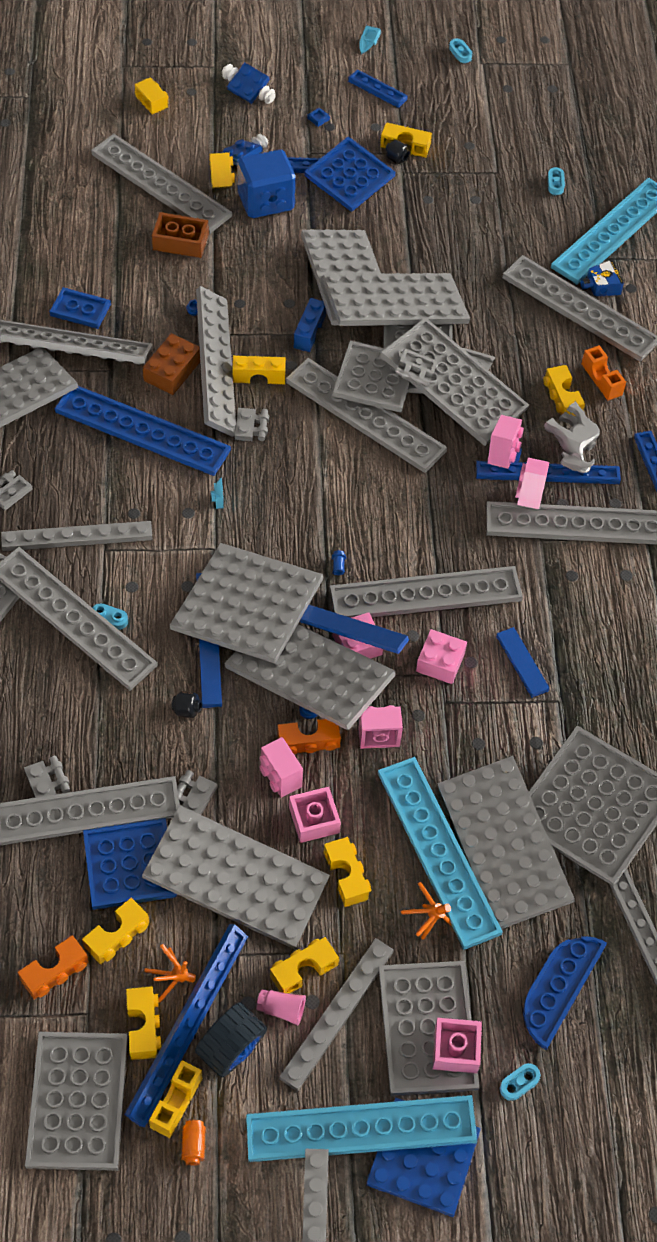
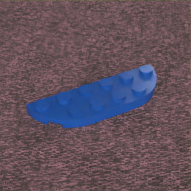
(559, 986)

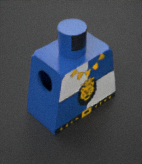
(603, 280)

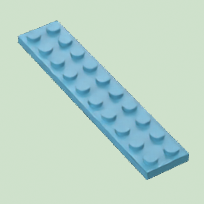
(608, 233)
(440, 853)
(361, 1128)

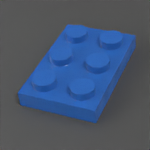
(80, 308)

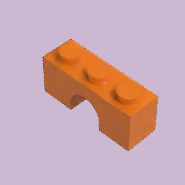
(595, 364)
(325, 738)
(40, 980)

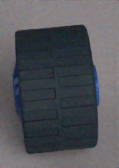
(230, 1039)

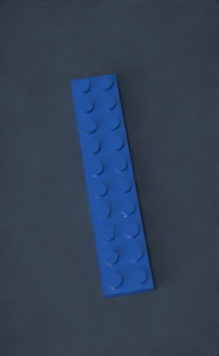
(143, 430)

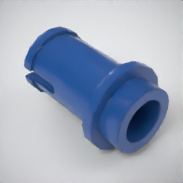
(338, 562)

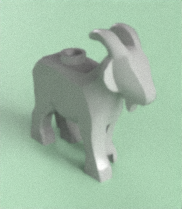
(577, 439)

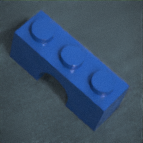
(311, 319)

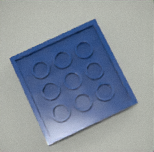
(349, 173)
(119, 858)
(425, 1174)

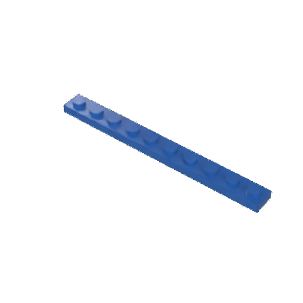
(186, 1026)

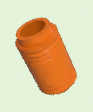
(193, 1142)

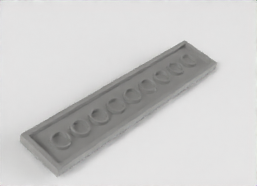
(160, 182)
(581, 308)
(74, 342)
(216, 361)
(375, 422)
(572, 523)
(427, 592)
(75, 619)
(87, 810)

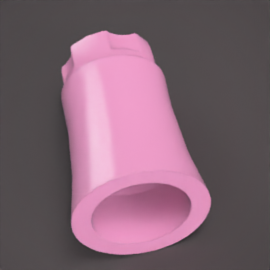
(282, 1005)

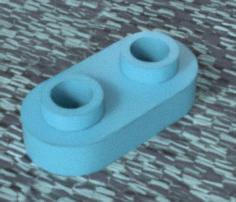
(460, 50)
(556, 181)
(110, 613)
(519, 1082)

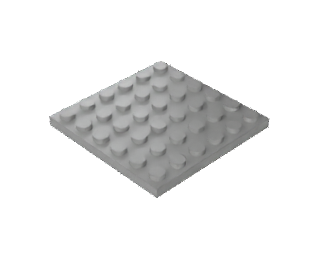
(247, 602)
(596, 804)

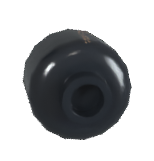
(397, 151)
(186, 704)

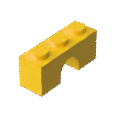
(417, 139)
(247, 366)
(558, 380)
(342, 855)
(104, 944)
(317, 955)
(142, 1004)
(171, 1109)

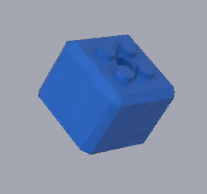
(266, 183)

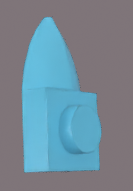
(369, 38)
(217, 494)

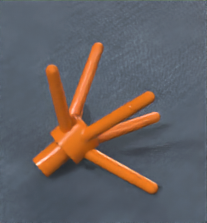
(434, 911)
(178, 974)

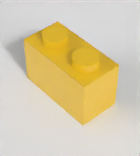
(151, 95)
(221, 170)

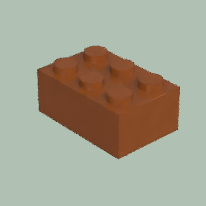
(180, 235)
(171, 364)

